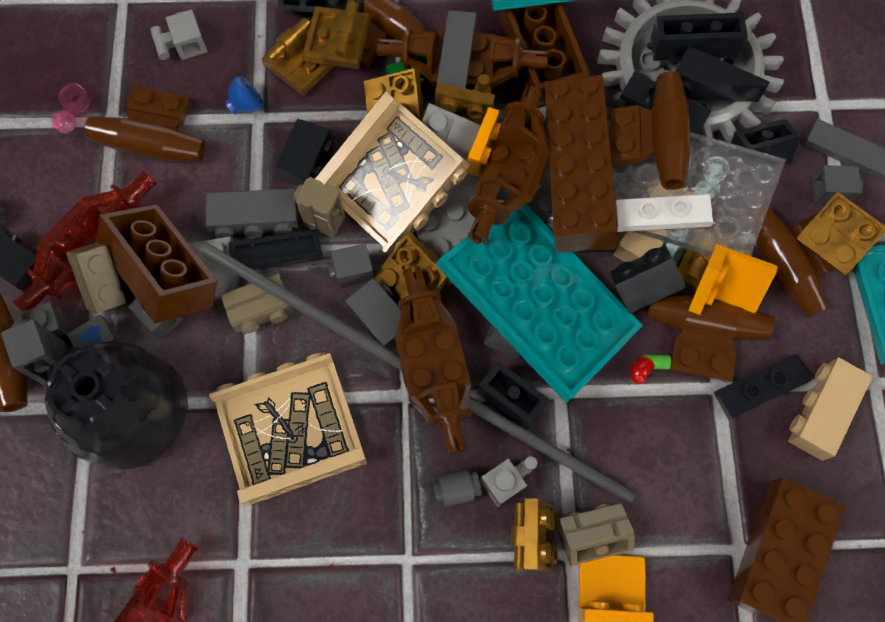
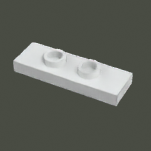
(664, 213)

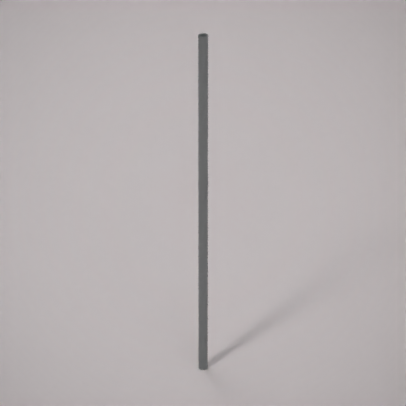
(392, 358)

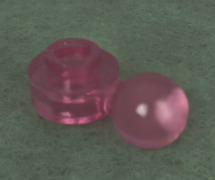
(64, 120)

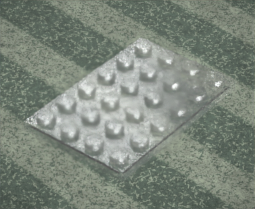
(738, 185)

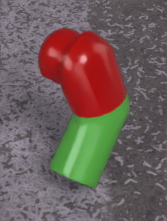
(646, 364)

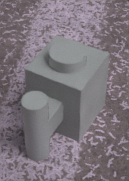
(183, 35)
(506, 480)

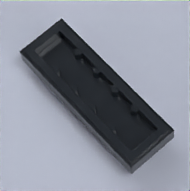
(641, 92)
(277, 249)
(762, 386)

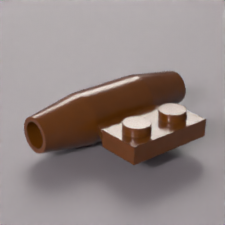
(389, 20)
(149, 128)
(658, 132)
(796, 264)
(706, 339)
(12, 382)

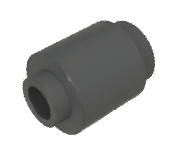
(457, 487)

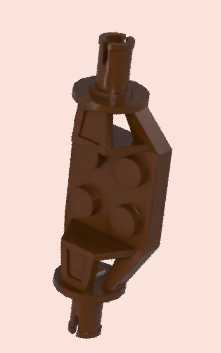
(485, 52)
(512, 166)
(433, 360)

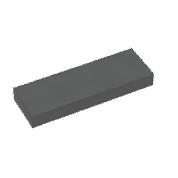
(457, 48)
(847, 148)

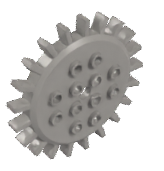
(636, 57)

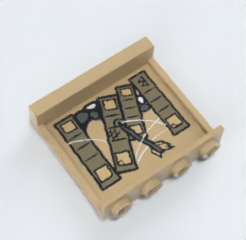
(393, 172)
(288, 428)

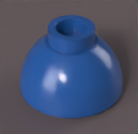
(243, 97)

